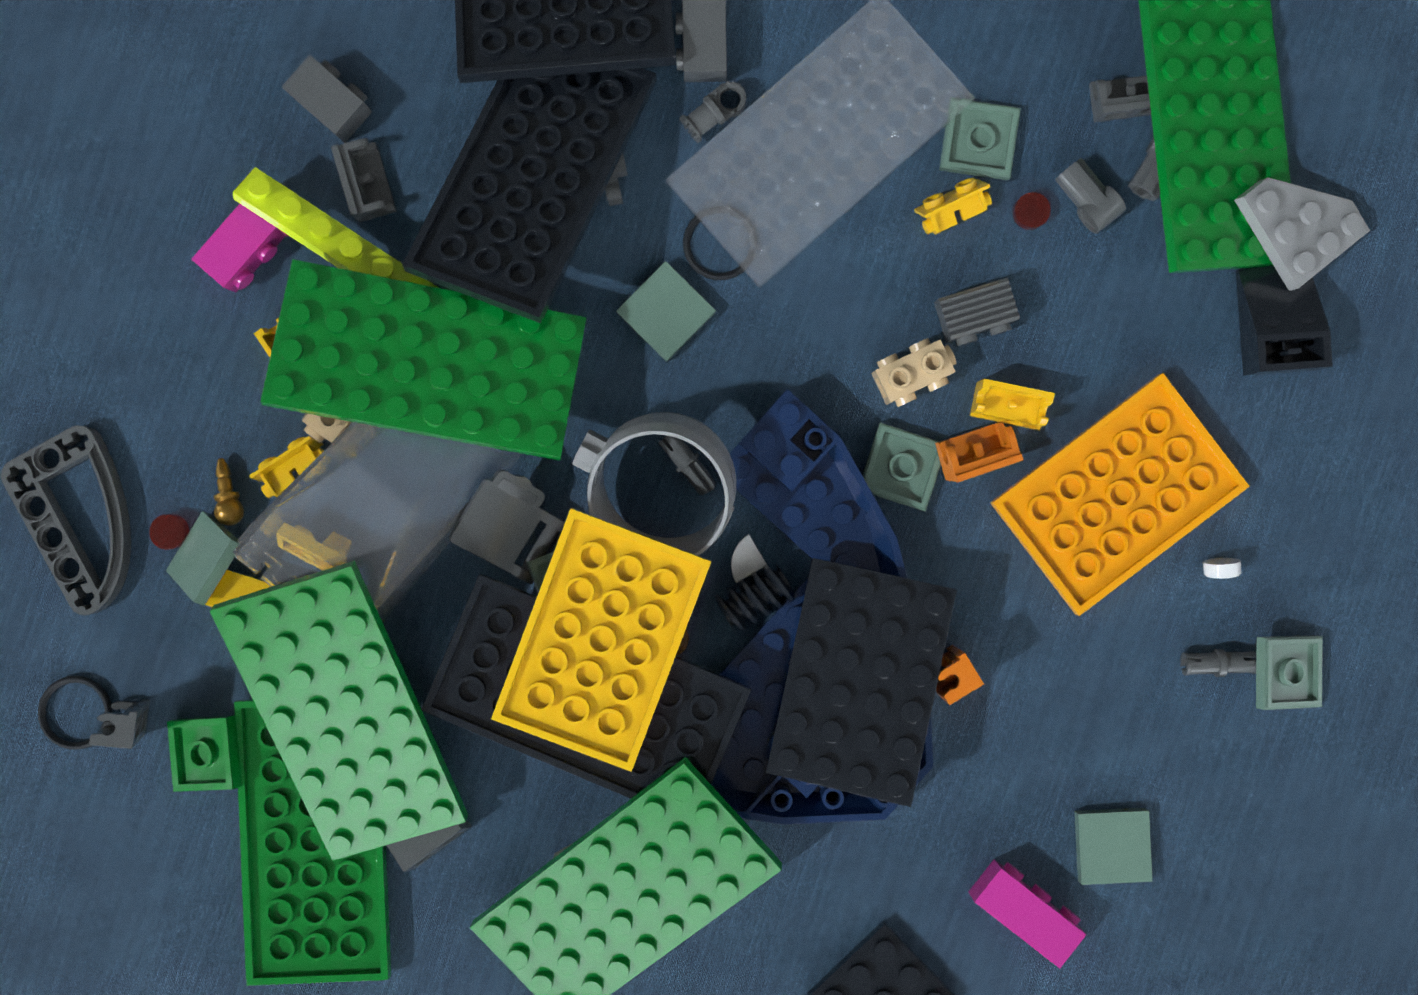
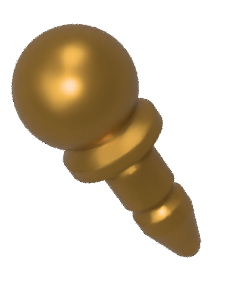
(228, 509)

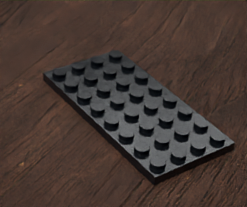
(528, 186)
(690, 720)

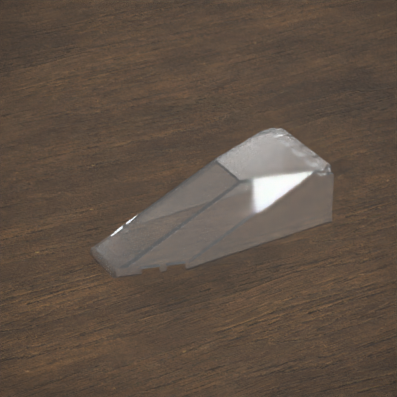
(370, 501)

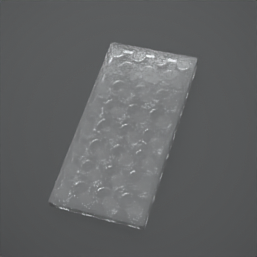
(820, 140)

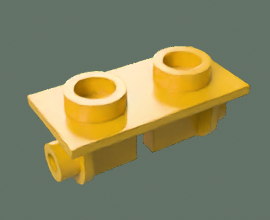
(966, 198)
(276, 471)

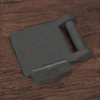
(502, 521)

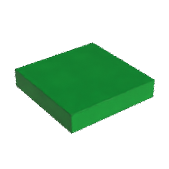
(204, 753)

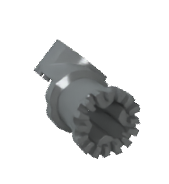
(712, 111)

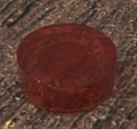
(1031, 211)
(168, 531)

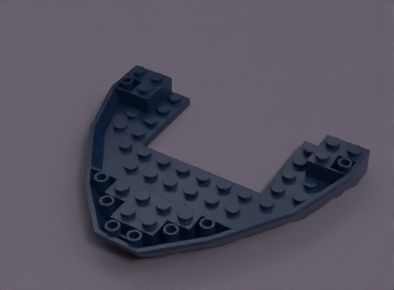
(816, 495)

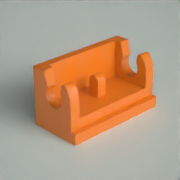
(978, 452)
(957, 677)

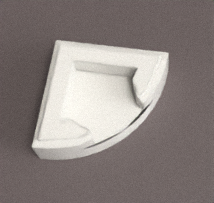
(746, 559)

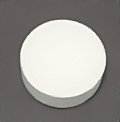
(1222, 567)

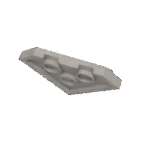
(1300, 227)

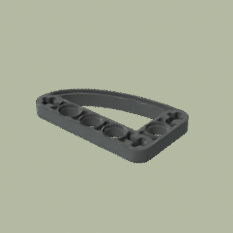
(53, 516)

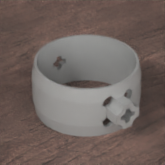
(596, 447)

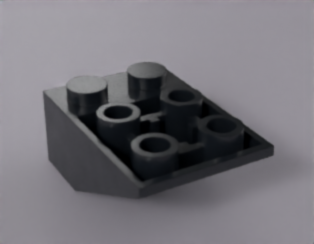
(1279, 326)

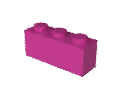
(238, 248)
(1028, 912)

